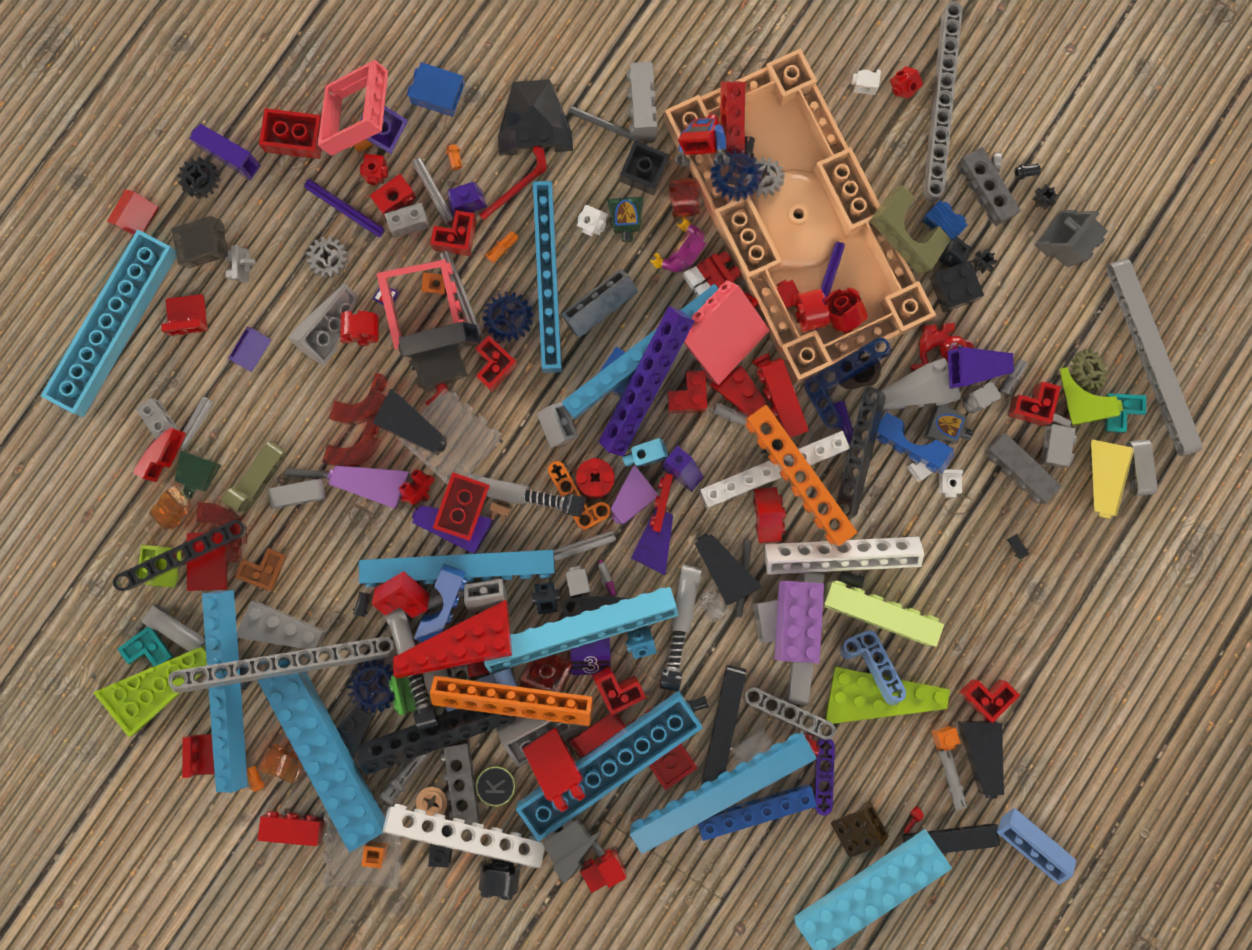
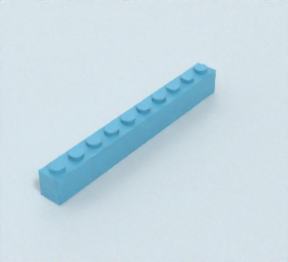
(587, 628)

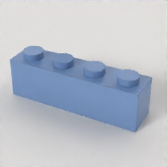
(1036, 846)

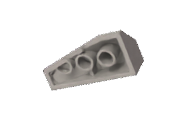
(321, 329)
(921, 387)

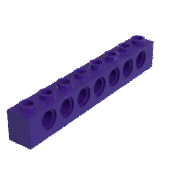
(646, 381)

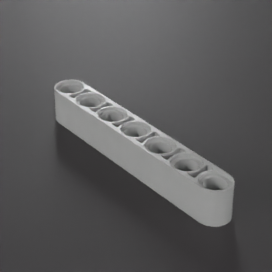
(801, 672)

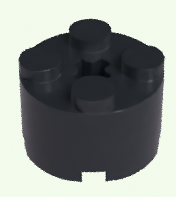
(499, 879)

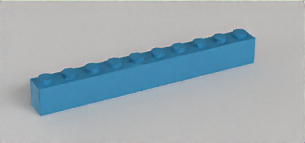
(547, 277)
(621, 368)
(475, 565)
(225, 700)
(722, 792)

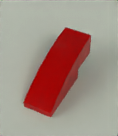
(159, 454)

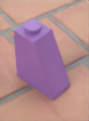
(633, 497)

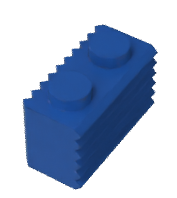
(943, 216)

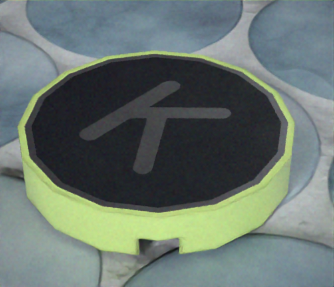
(495, 786)

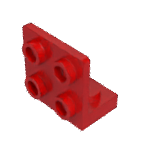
(185, 315)
(197, 755)

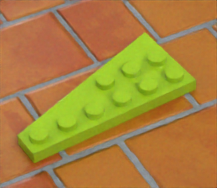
(147, 693)
(857, 697)

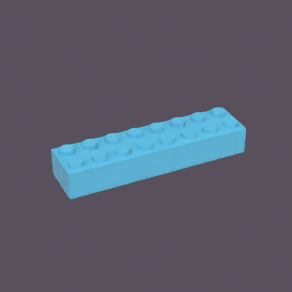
(872, 892)

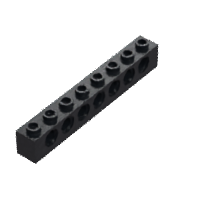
(411, 742)

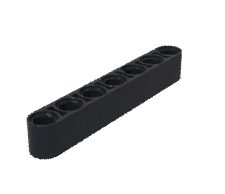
(858, 443)
(171, 556)
(724, 723)

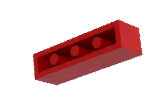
(782, 397)

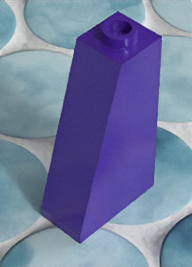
(225, 151)
(977, 365)
(683, 469)
(425, 518)

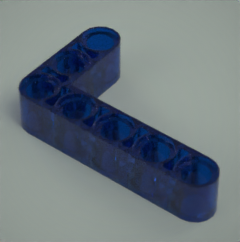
(840, 377)

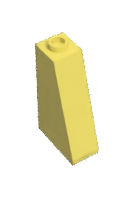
(1110, 473)

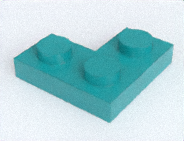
(1131, 406)
(147, 643)

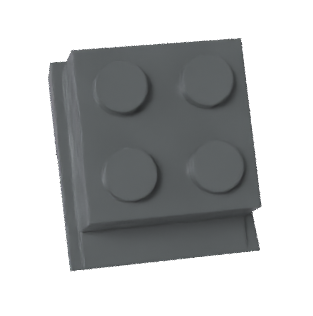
(1072, 237)
(570, 847)

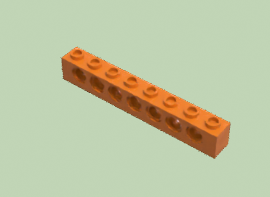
(844, 529)
(511, 700)

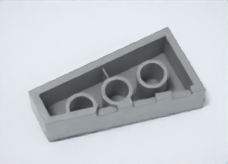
(643, 101)
(276, 627)

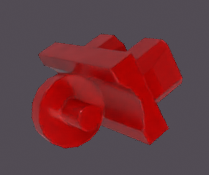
(418, 489)

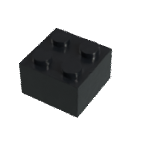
(644, 168)
(956, 286)

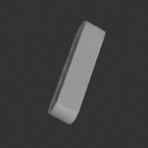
(799, 713)

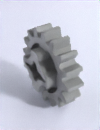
(771, 181)
(319, 257)

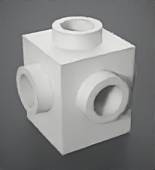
(592, 220)

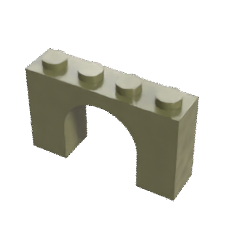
(890, 223)

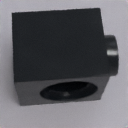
(954, 253)

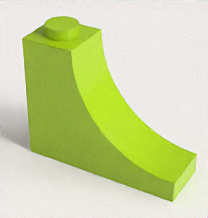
(1085, 406)

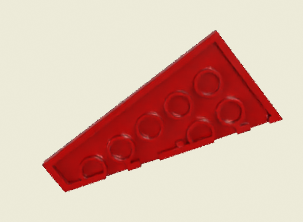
(469, 642)

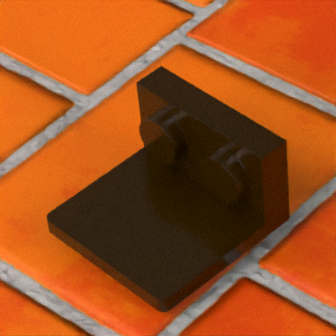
(860, 830)

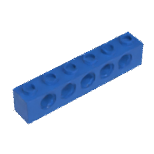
(758, 811)

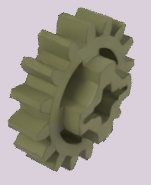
(1089, 369)

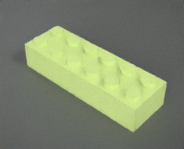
(882, 614)

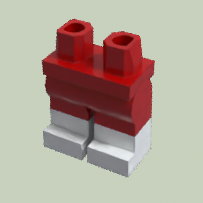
(711, 272)

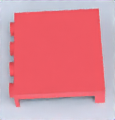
(724, 331)

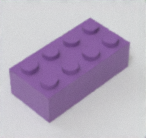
(799, 621)

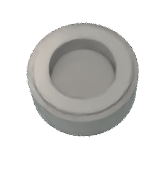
(997, 160)

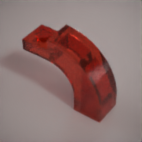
(358, 413)
(356, 454)
(221, 515)

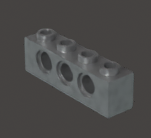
(989, 176)
(462, 753)

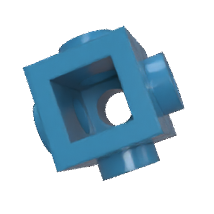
(640, 642)

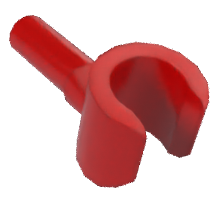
(440, 388)
(917, 816)

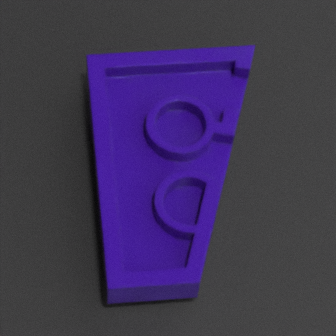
(654, 546)

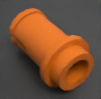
(454, 157)
(254, 779)

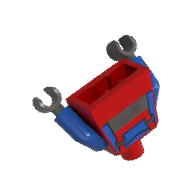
(702, 137)

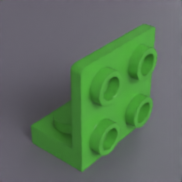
(403, 696)

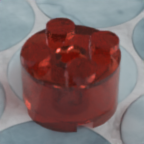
(683, 197)

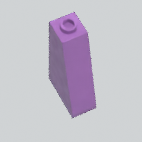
(373, 484)

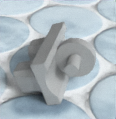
(240, 264)

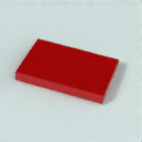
(209, 570)

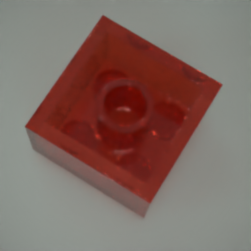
(547, 674)

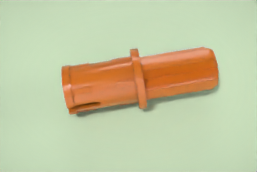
(502, 247)

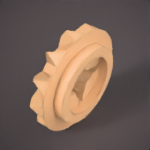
(429, 793)

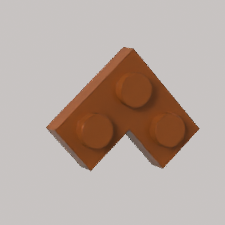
(262, 575)

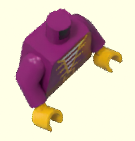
(685, 251)

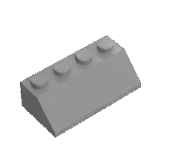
(526, 730)

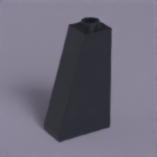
(439, 339)
(406, 423)
(728, 574)
(985, 754)

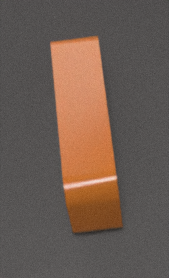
(591, 511)

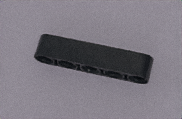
(963, 838)

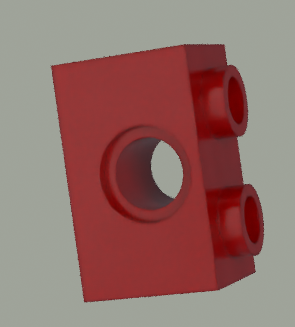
(396, 186)

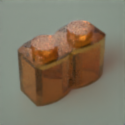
(170, 508)
(281, 763)

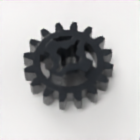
(199, 178)

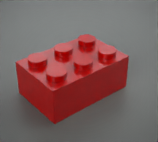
(290, 133)
(461, 506)

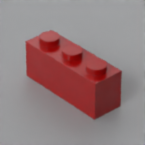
(291, 828)

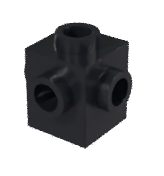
(546, 598)

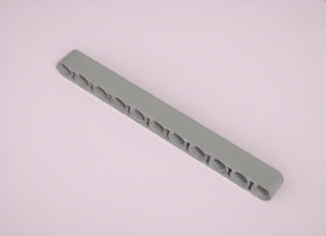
(947, 94)
(1154, 357)
(274, 669)

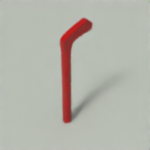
(540, 169)

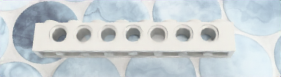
(768, 472)
(850, 555)
(394, 826)

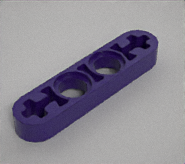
(824, 775)

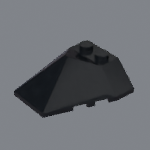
(533, 119)

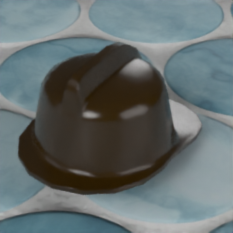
(863, 379)

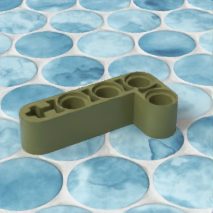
(255, 479)

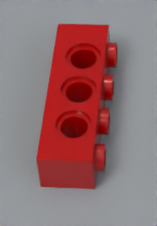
(733, 114)

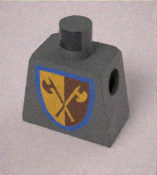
(947, 426)

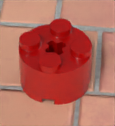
(811, 310)
(845, 310)
(359, 327)
(595, 467)

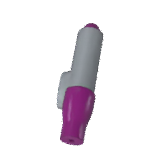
(606, 580)

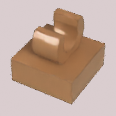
(501, 508)

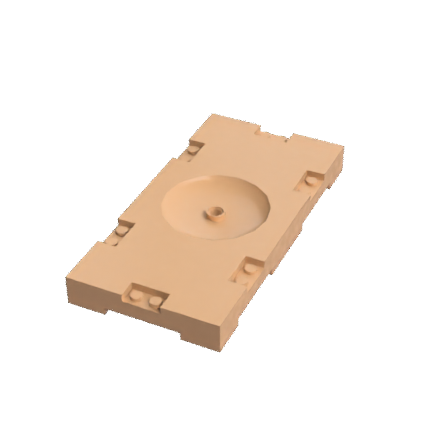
(835, 206)

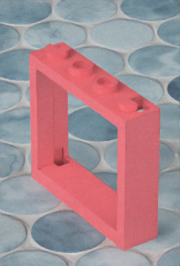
(370, 75)
(388, 299)

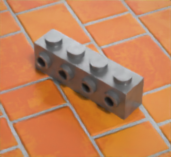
(599, 303)
(1023, 469)

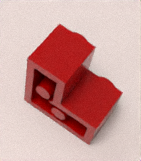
(458, 238)
(498, 364)
(693, 398)
(1037, 409)
(769, 514)
(401, 592)
(618, 695)
(990, 702)
(603, 871)

